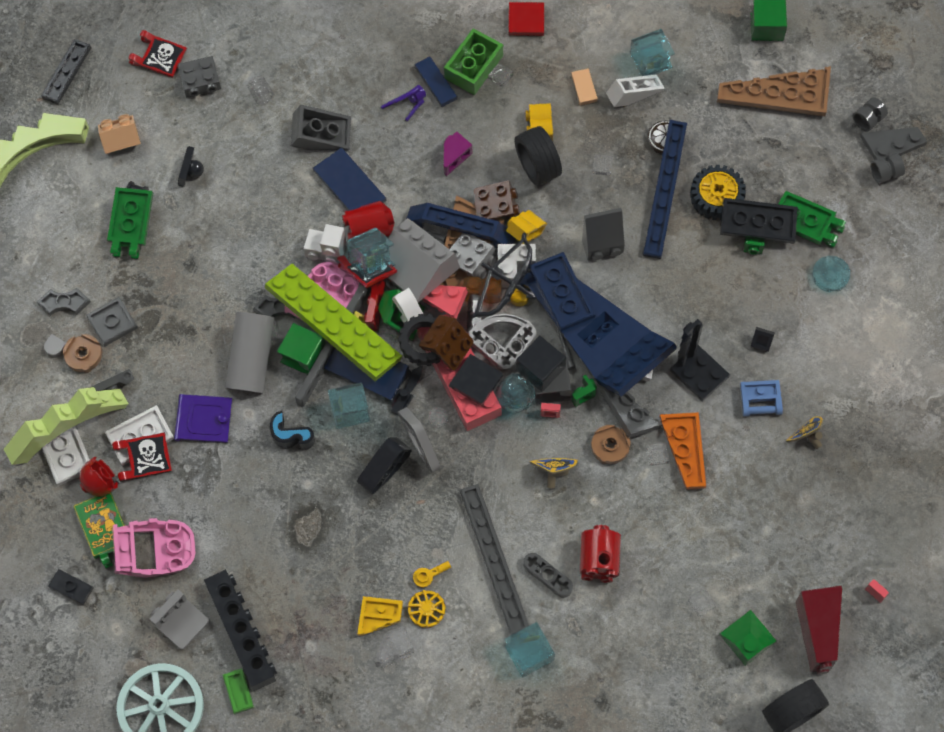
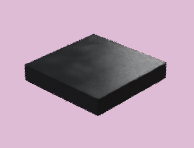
(476, 380)

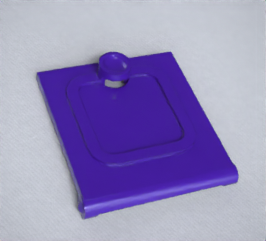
(199, 418)

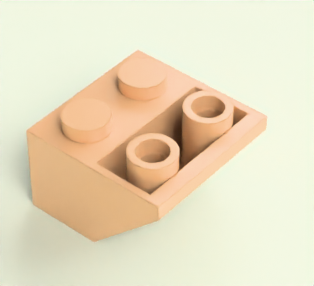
(118, 133)

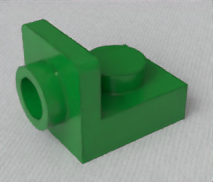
(753, 246)
(584, 394)

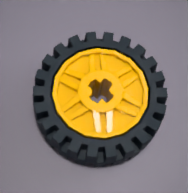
(714, 185)

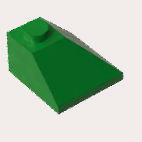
(391, 313)
(748, 637)

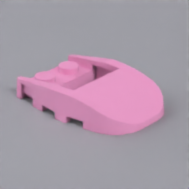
(334, 281)
(172, 546)

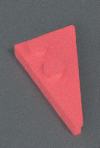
(447, 299)

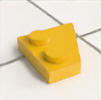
(378, 614)

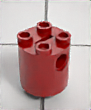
(369, 217)
(600, 554)

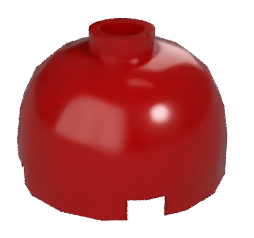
(97, 478)

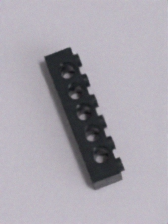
(257, 677)

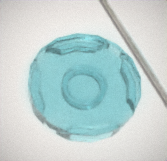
(831, 273)

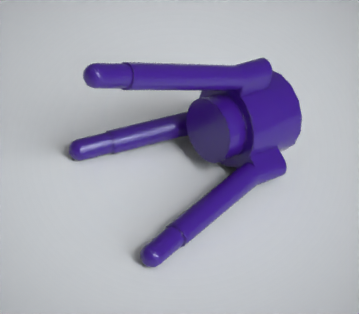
(414, 95)

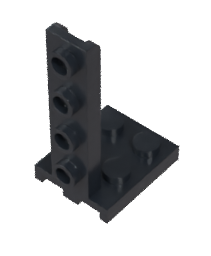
(695, 366)

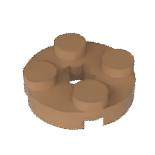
(87, 362)
(605, 454)

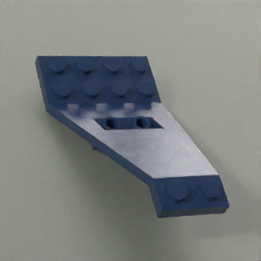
(613, 343)

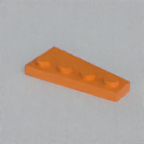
(686, 445)

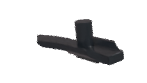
(403, 396)

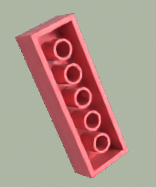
(470, 412)

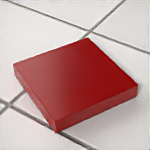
(526, 18)

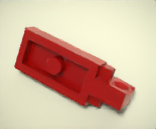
(373, 316)

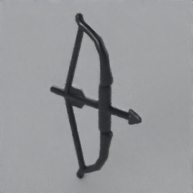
(498, 274)

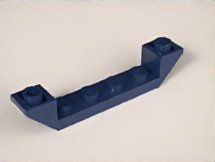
(460, 222)

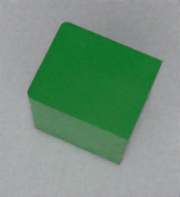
(768, 20)
(301, 348)

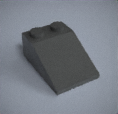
(320, 129)
(603, 234)

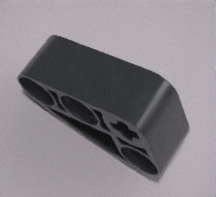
(384, 464)

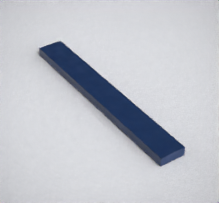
(665, 189)

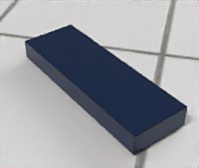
(435, 81)

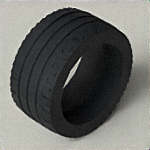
(538, 155)
(795, 707)

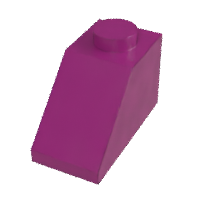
(456, 151)

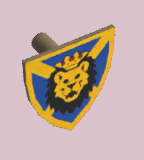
(809, 431)
(555, 467)

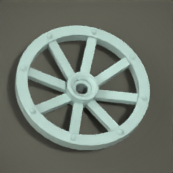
(158, 697)

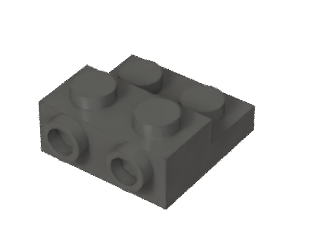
(199, 76)

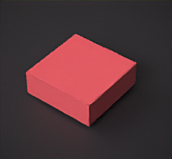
(550, 410)
(877, 590)

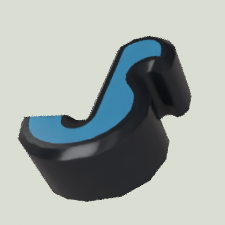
(290, 437)

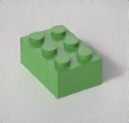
(473, 61)

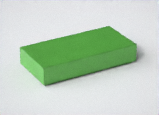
(238, 691)

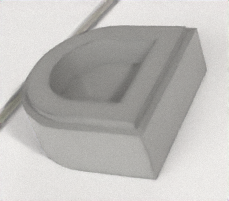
(54, 346)

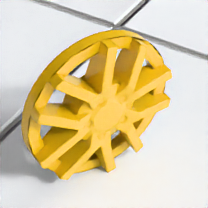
(426, 609)

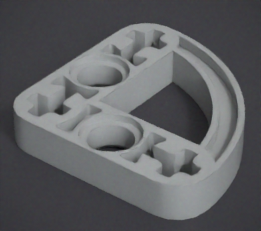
(499, 351)
(419, 439)

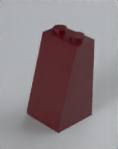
(820, 625)

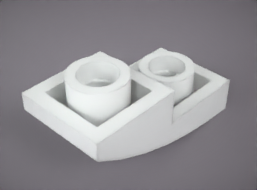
(407, 305)

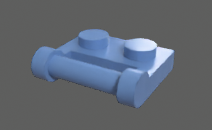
(761, 392)

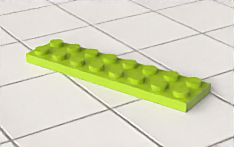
(333, 322)

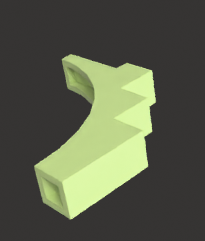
(51, 131)
(59, 418)

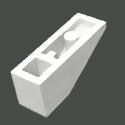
(633, 89)

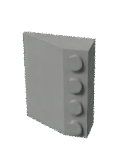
(419, 260)

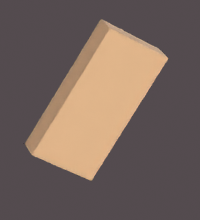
(584, 87)

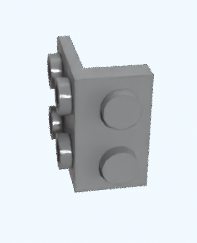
(471, 253)
(179, 619)

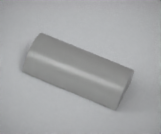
(249, 352)

